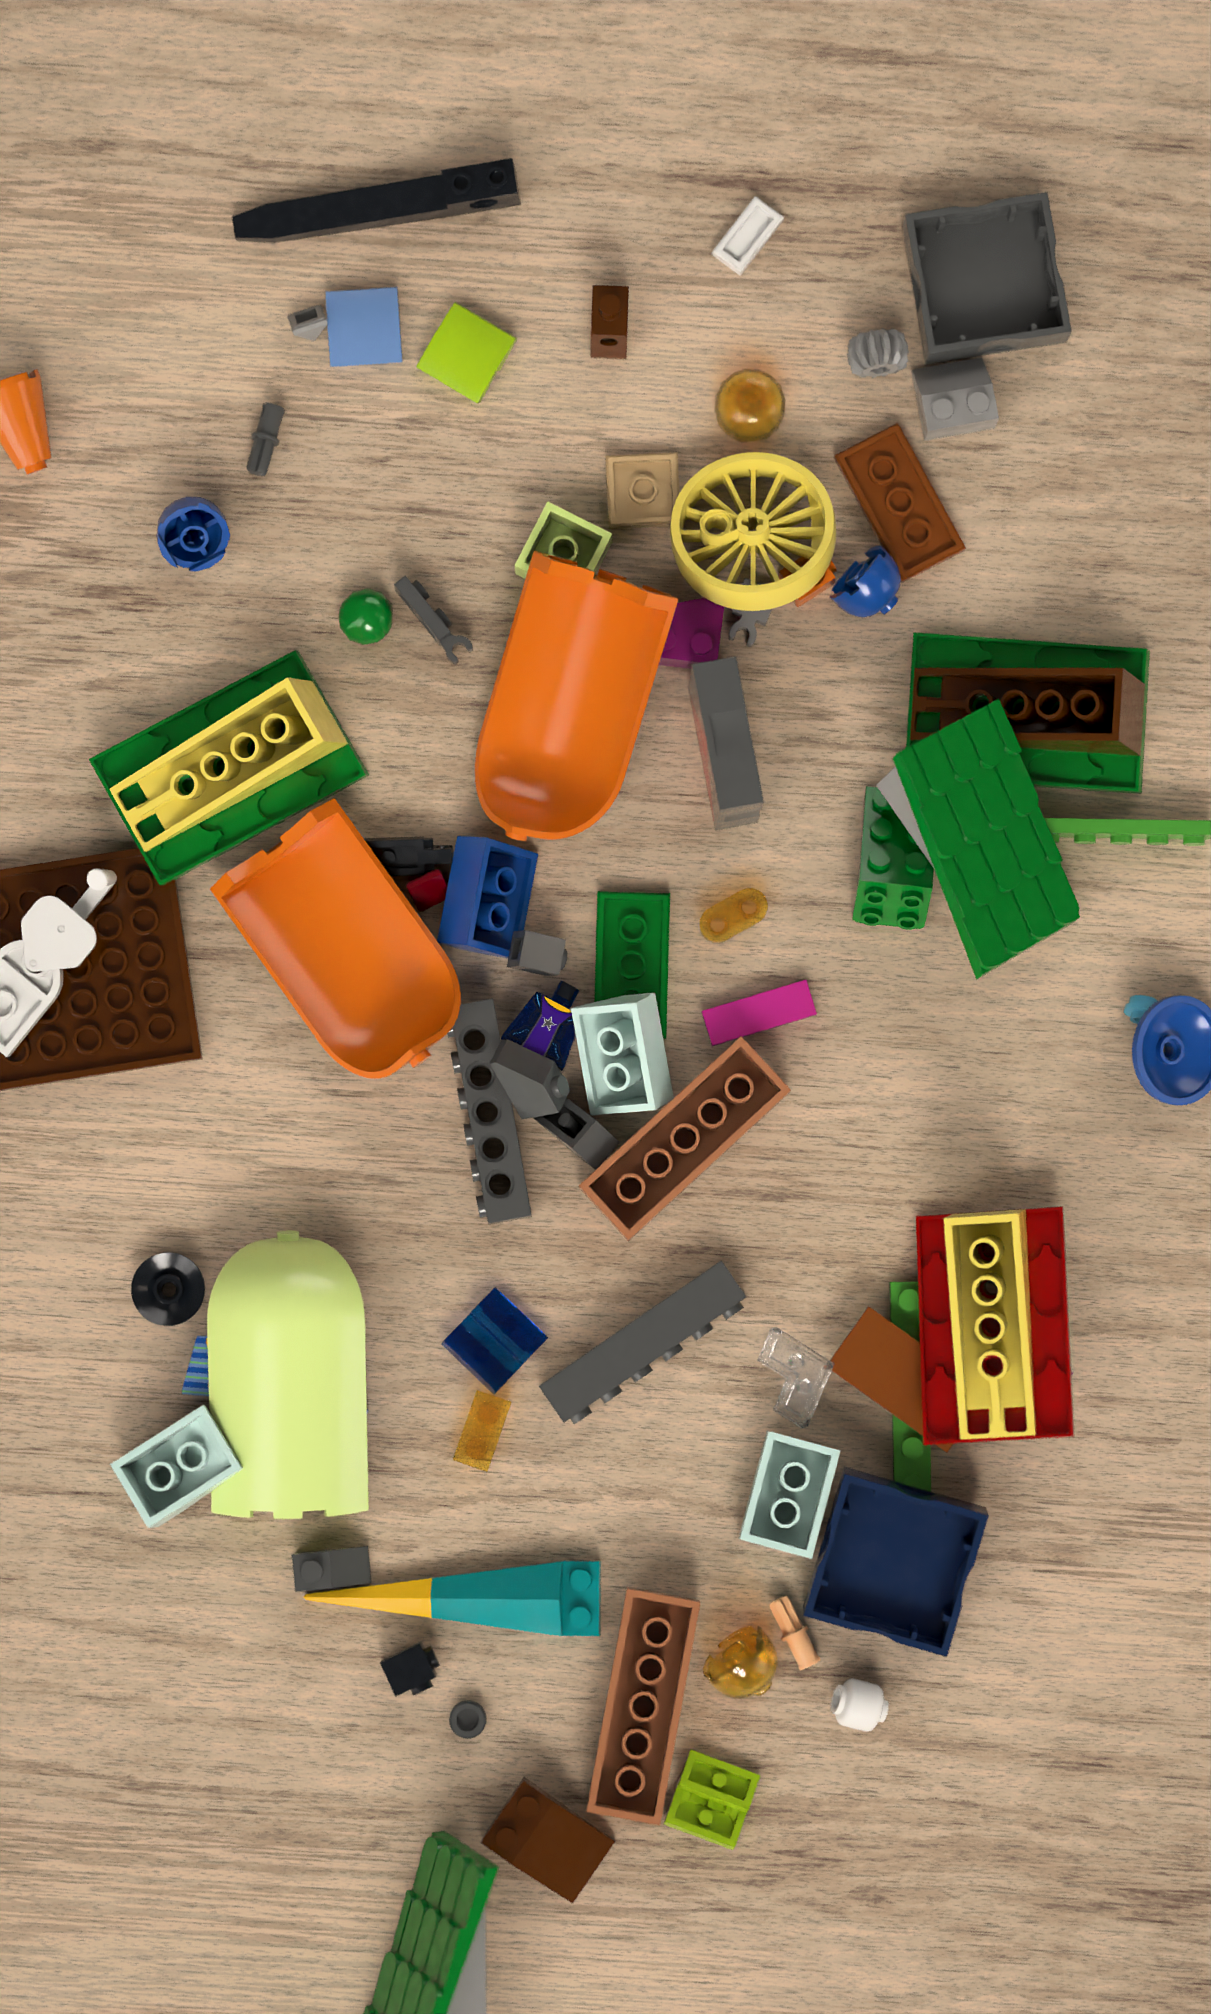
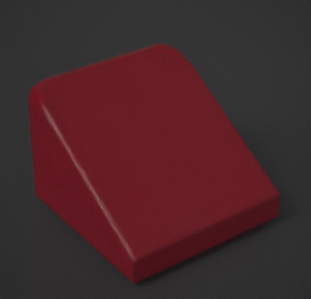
(428, 890)

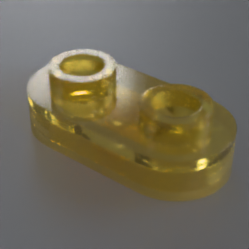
(733, 916)

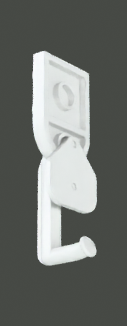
(52, 941)

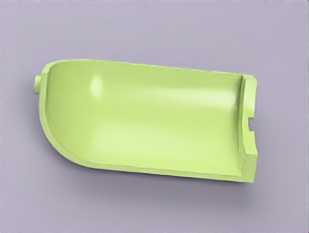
(289, 1379)

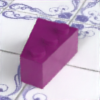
(693, 634)

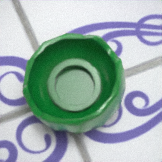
(365, 616)

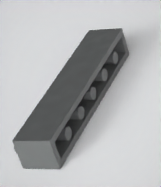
(642, 1342)

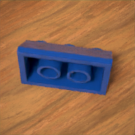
(486, 895)

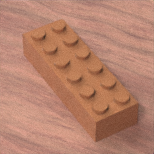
(684, 1138)
(643, 1706)

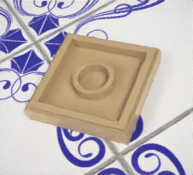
(641, 489)

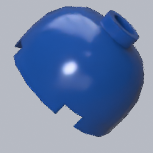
(192, 533)
(868, 585)

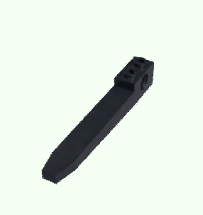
(408, 201)

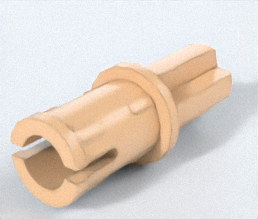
(794, 1632)

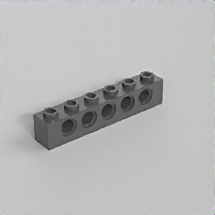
(515, 1203)

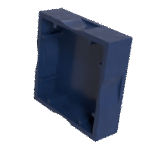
(895, 1561)

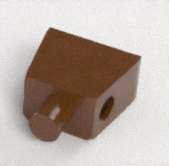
(609, 321)

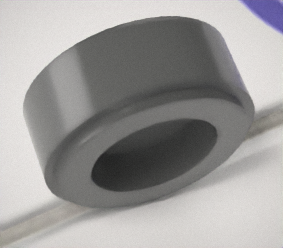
(467, 1719)

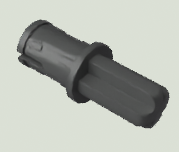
(265, 439)

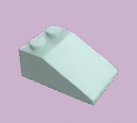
(176, 1467)

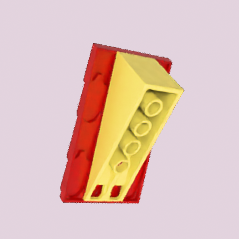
(1002, 1358)

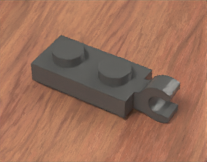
(434, 621)

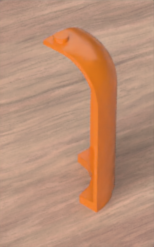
(568, 698)
(344, 945)

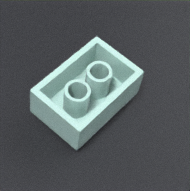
(789, 1494)

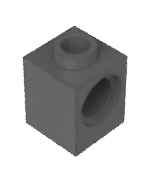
(537, 953)

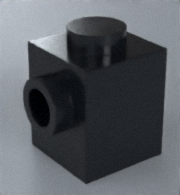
(411, 1669)

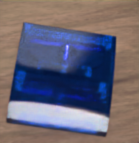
(494, 1340)

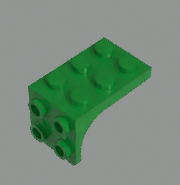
(893, 870)

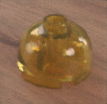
(750, 420)
(744, 1665)

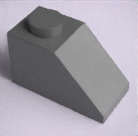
(529, 1080)
(580, 1133)
(331, 1568)

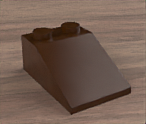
(547, 1840)

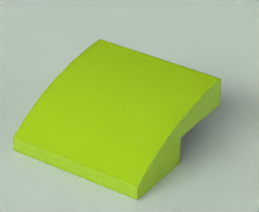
(466, 352)
(711, 1799)

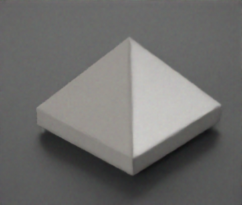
(308, 322)

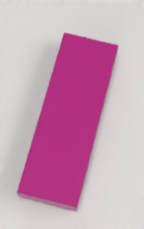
(759, 1013)

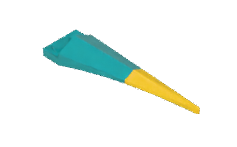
(536, 1598)

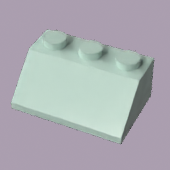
(622, 1054)

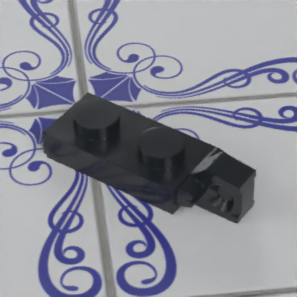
(409, 854)

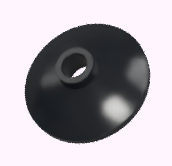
(149, 1284)

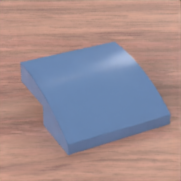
(363, 326)

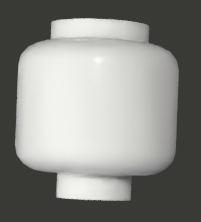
(859, 1704)

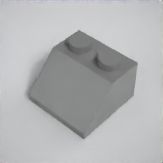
(955, 399)

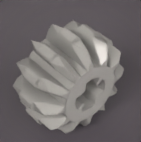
(878, 353)

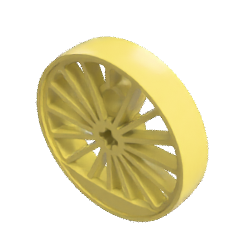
(771, 532)

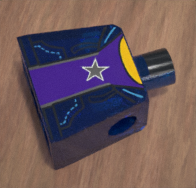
(547, 1025)

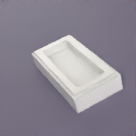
(747, 235)

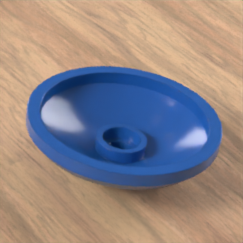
(1184, 1068)

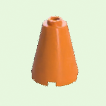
(24, 422)

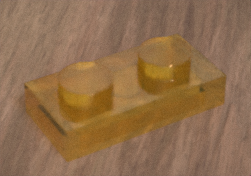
(482, 1430)

